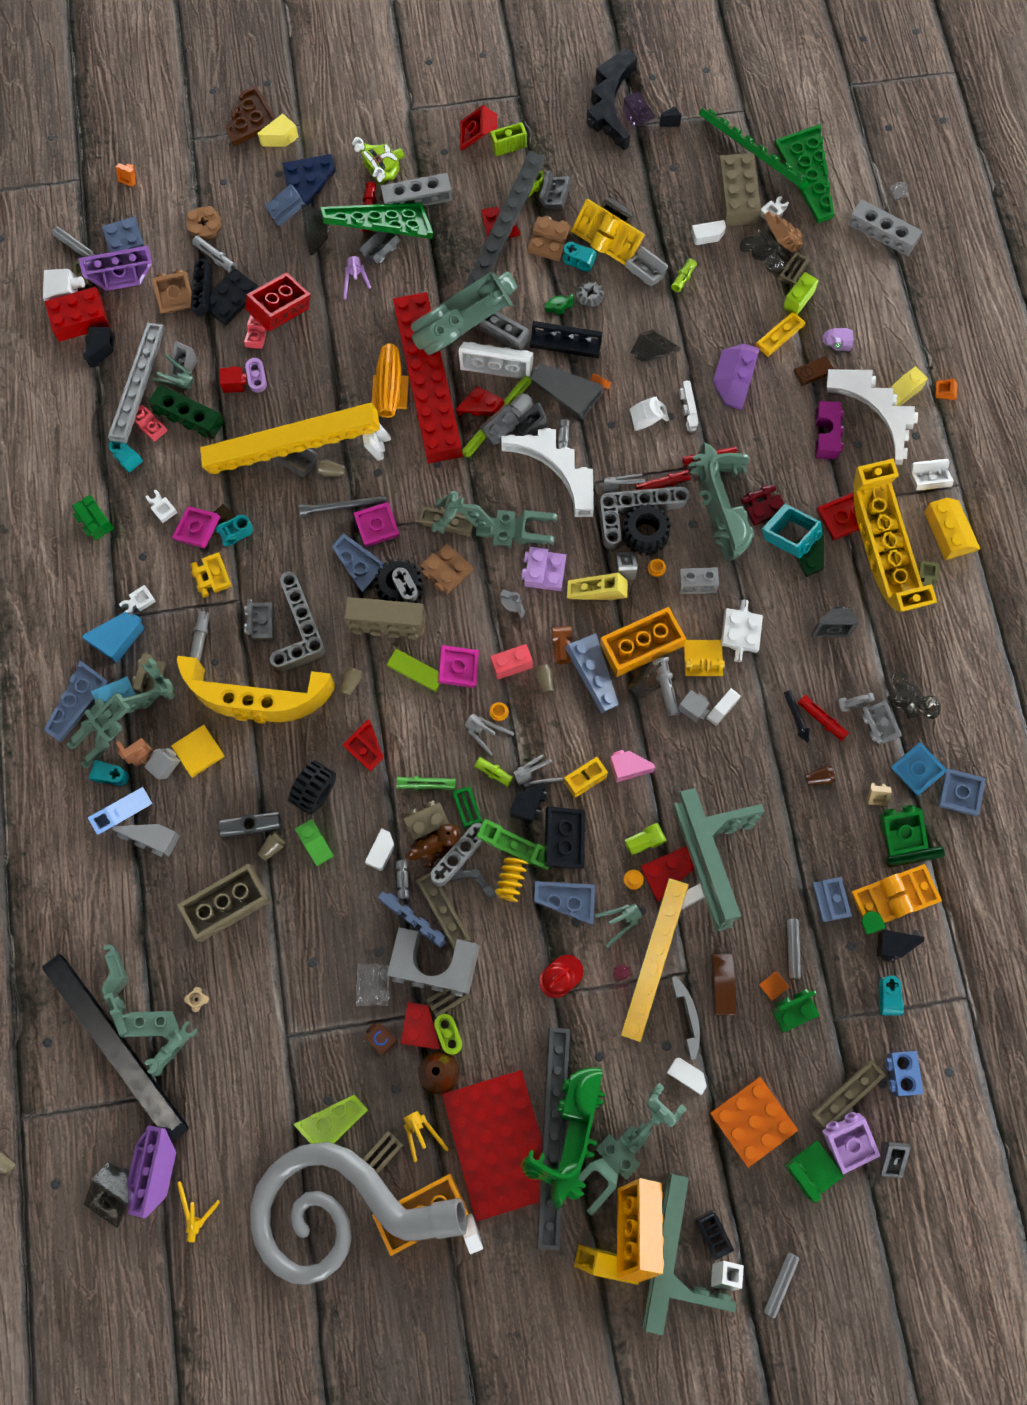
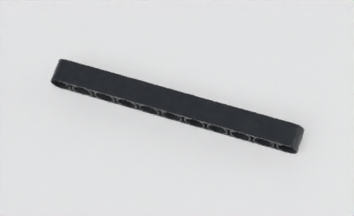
(114, 1047)

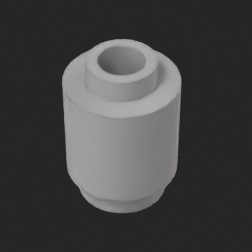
(521, 405)

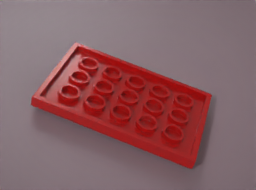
(492, 1136)

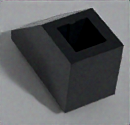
(98, 345)
(527, 803)

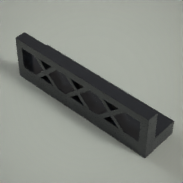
(565, 341)

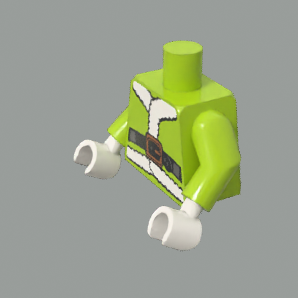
(379, 160)

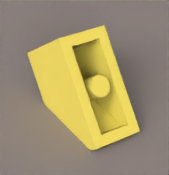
(278, 133)

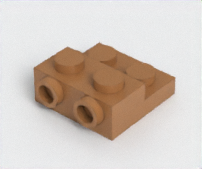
(784, 232)
(549, 238)
(173, 291)
(446, 569)

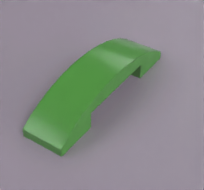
(512, 844)

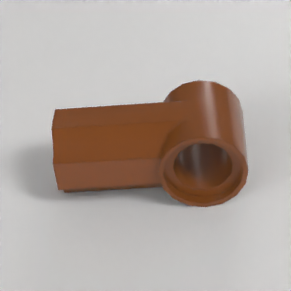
(561, 638)

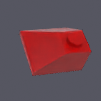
(477, 126)

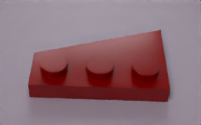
(673, 866)

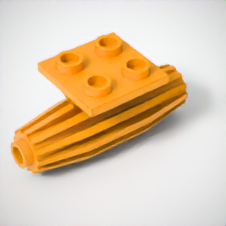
(389, 387)

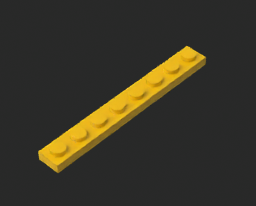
(654, 960)

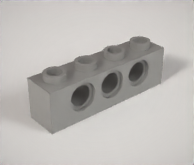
(427, 190)
(884, 227)
(505, 331)

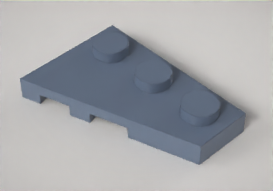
(357, 561)
(567, 898)

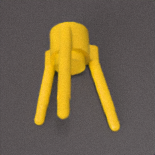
(414, 1123)

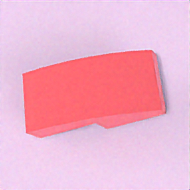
(255, 335)
(149, 424)

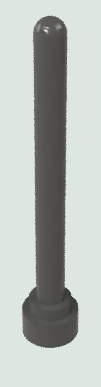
(306, 509)

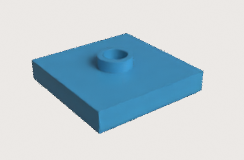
(919, 769)

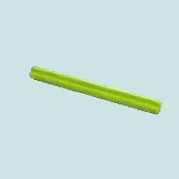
(479, 437)

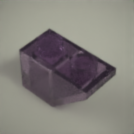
(636, 109)

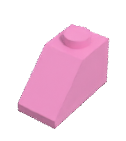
(629, 765)

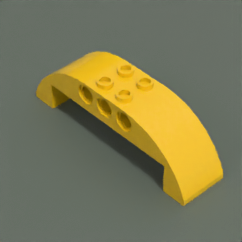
(887, 538)
(255, 702)

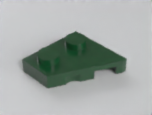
(813, 560)

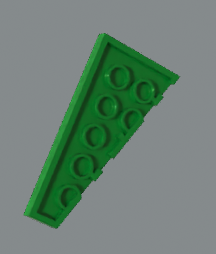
(806, 155)
(390, 218)

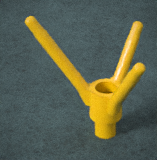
(192, 1222)

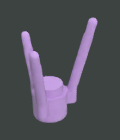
(354, 268)

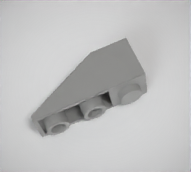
(154, 836)

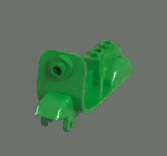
(578, 1108)

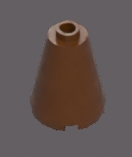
(445, 1079)

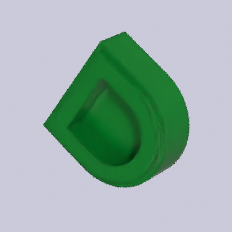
(872, 922)

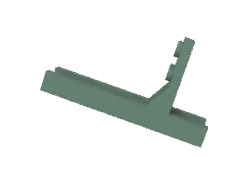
(699, 838)
(667, 1284)

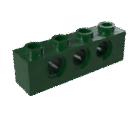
(164, 397)

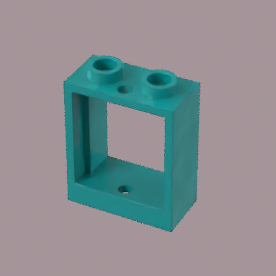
(781, 519)

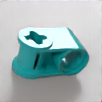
(580, 257)
(125, 455)
(234, 531)
(106, 774)
(890, 998)

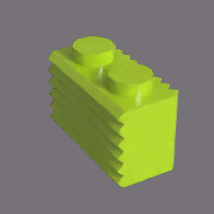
(508, 139)
(800, 293)

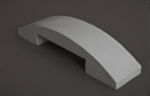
(680, 991)

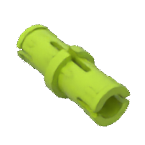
(684, 275)
(494, 771)

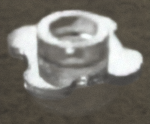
(899, 190)

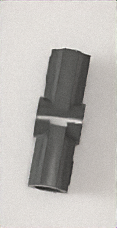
(237, 826)

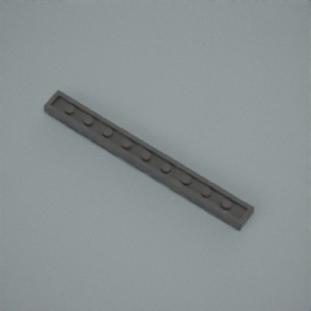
(507, 217)
(553, 1135)

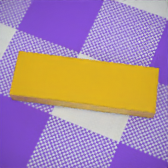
(780, 334)

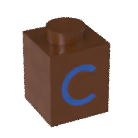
(380, 1038)

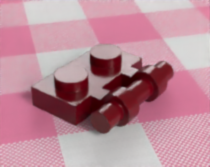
(764, 510)

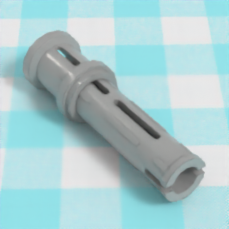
(664, 677)

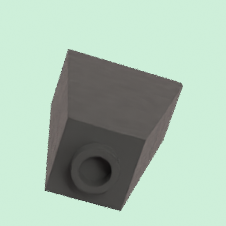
(568, 389)

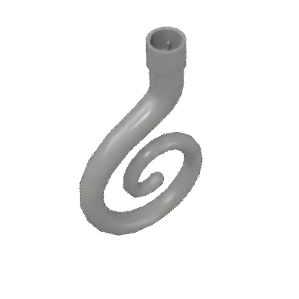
(438, 1220)

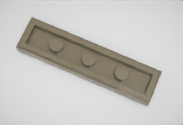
(443, 910)
(848, 1094)

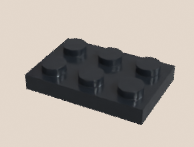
(230, 296)
(564, 838)

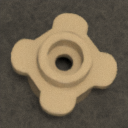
(196, 993)

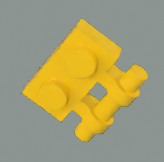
(216, 573)

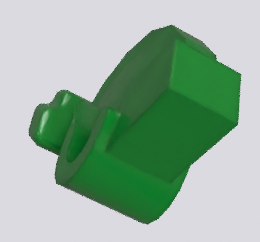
(559, 304)

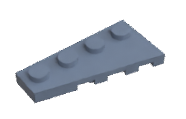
(593, 670)
(74, 701)
(406, 914)

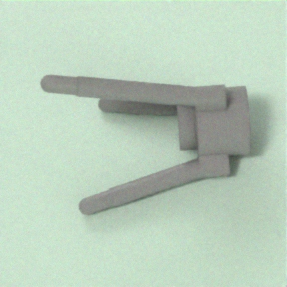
(613, 483)
(477, 724)
(523, 773)

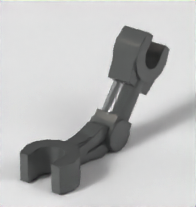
(474, 874)

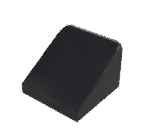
(670, 118)

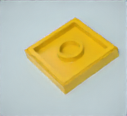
(198, 751)

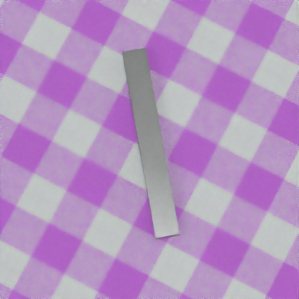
(136, 383)

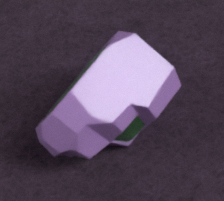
(839, 339)

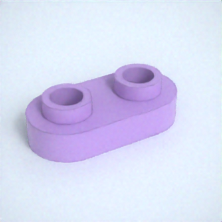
(256, 376)

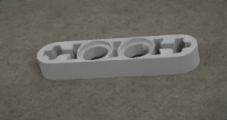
(456, 852)

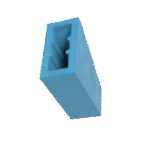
(115, 635)

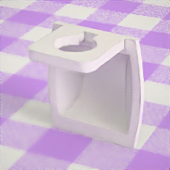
(647, 413)

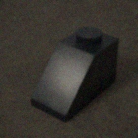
(896, 945)

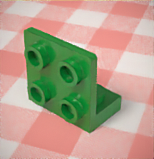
(795, 1012)
(813, 1171)

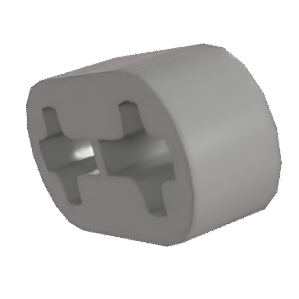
(401, 586)

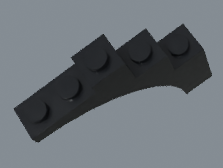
(609, 78)

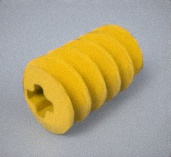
(510, 879)

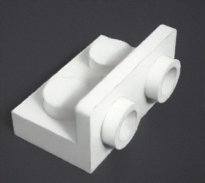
(375, 444)

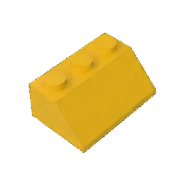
(951, 528)

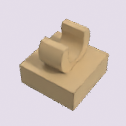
(879, 795)

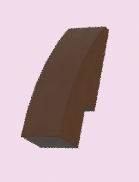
(723, 985)

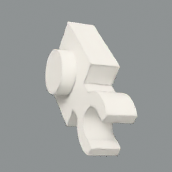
(775, 208)
(161, 507)
(139, 599)

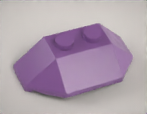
(117, 268)
(735, 374)
(150, 1171)

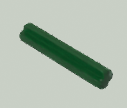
(915, 856)

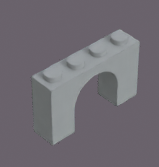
(455, 979)

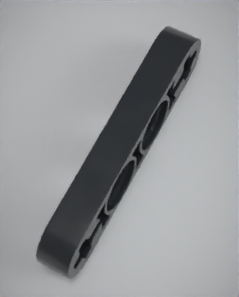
(199, 301)

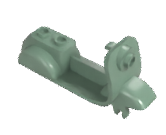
(463, 312)
(729, 523)

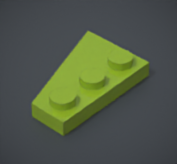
(332, 1122)

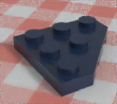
(309, 175)

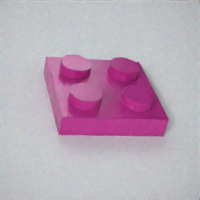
(376, 524)
(196, 527)
(458, 666)

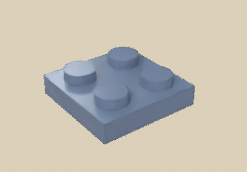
(123, 235)
(962, 792)

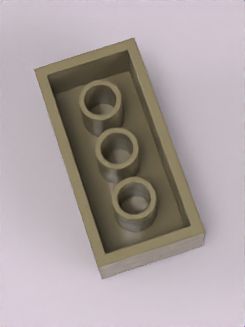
(739, 189)
(385, 618)
(224, 903)

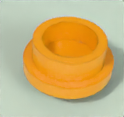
(656, 567)
(498, 711)
(633, 879)

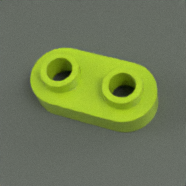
(448, 1034)

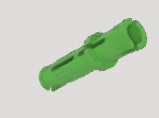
(443, 783)

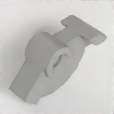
(512, 602)
(857, 702)

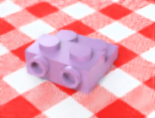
(544, 569)
(851, 1142)

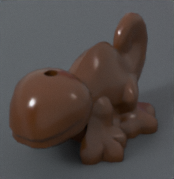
(435, 845)

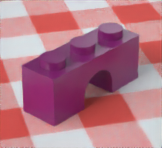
(829, 416)

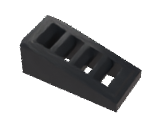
(706, 1218)

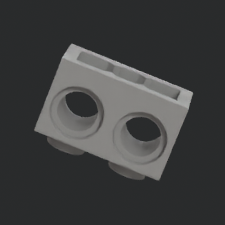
(698, 580)

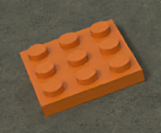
(753, 1122)

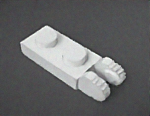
(689, 407)

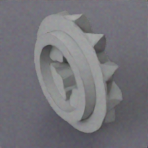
(594, 299)

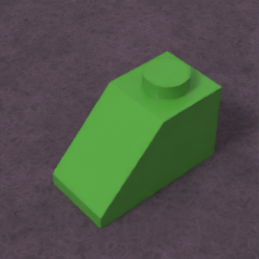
(314, 842)

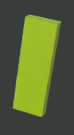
(414, 670)

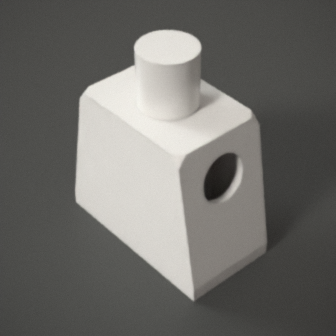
(60, 283)

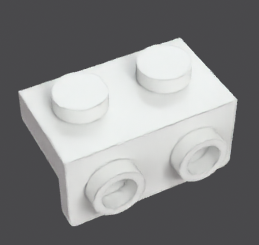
(931, 474)

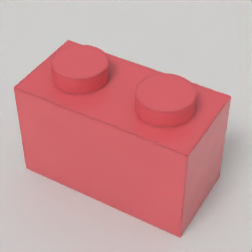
(511, 661)

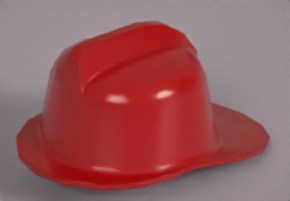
(561, 976)

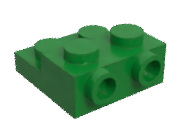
(903, 830)

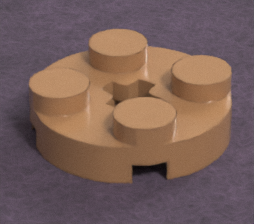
(200, 215)

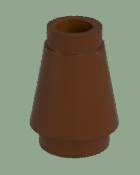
(821, 776)

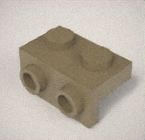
(142, 681)
(425, 820)

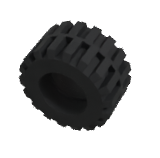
(650, 516)
(384, 579)
(312, 787)

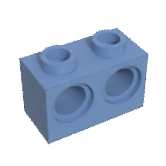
(910, 1072)

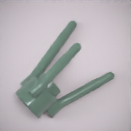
(182, 380)
(629, 914)

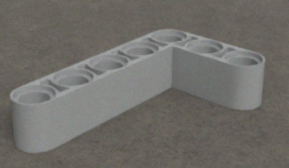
(651, 495)
(305, 623)

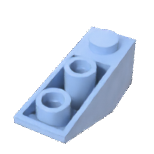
(119, 810)

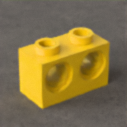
(585, 777)

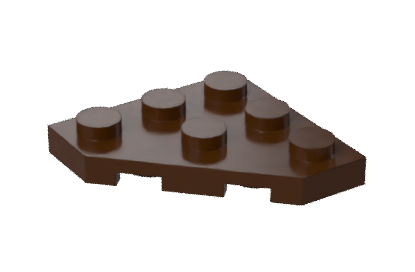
(249, 116)

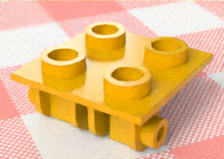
(703, 658)

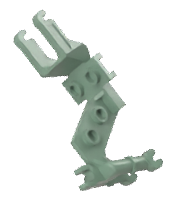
(502, 528)
(105, 716)
(142, 1023)
(618, 1154)

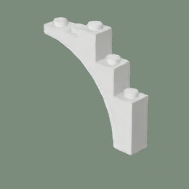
(859, 385)
(561, 461)

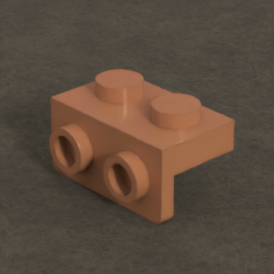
(136, 753)

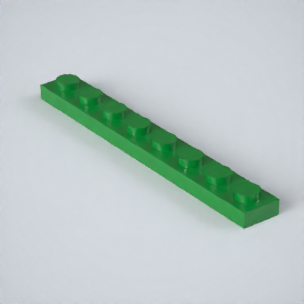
(759, 151)

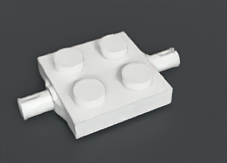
(741, 630)

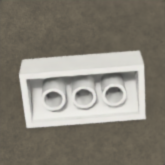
(495, 360)

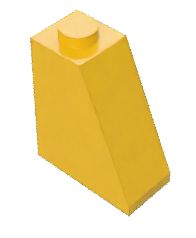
(598, 1263)

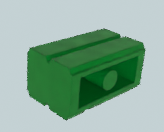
(92, 517)

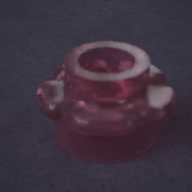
(622, 972)

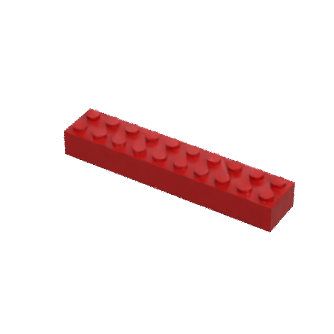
(428, 385)

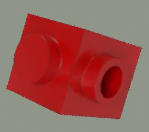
(233, 379)

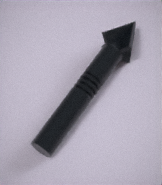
(803, 731)

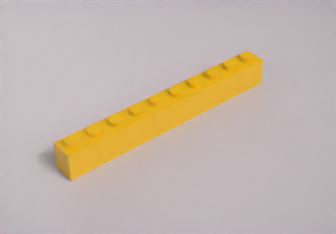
(290, 438)

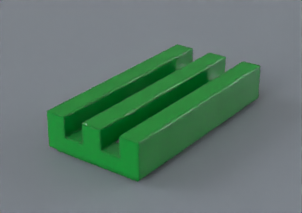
(461, 791)

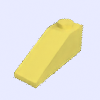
(909, 385)
(599, 587)

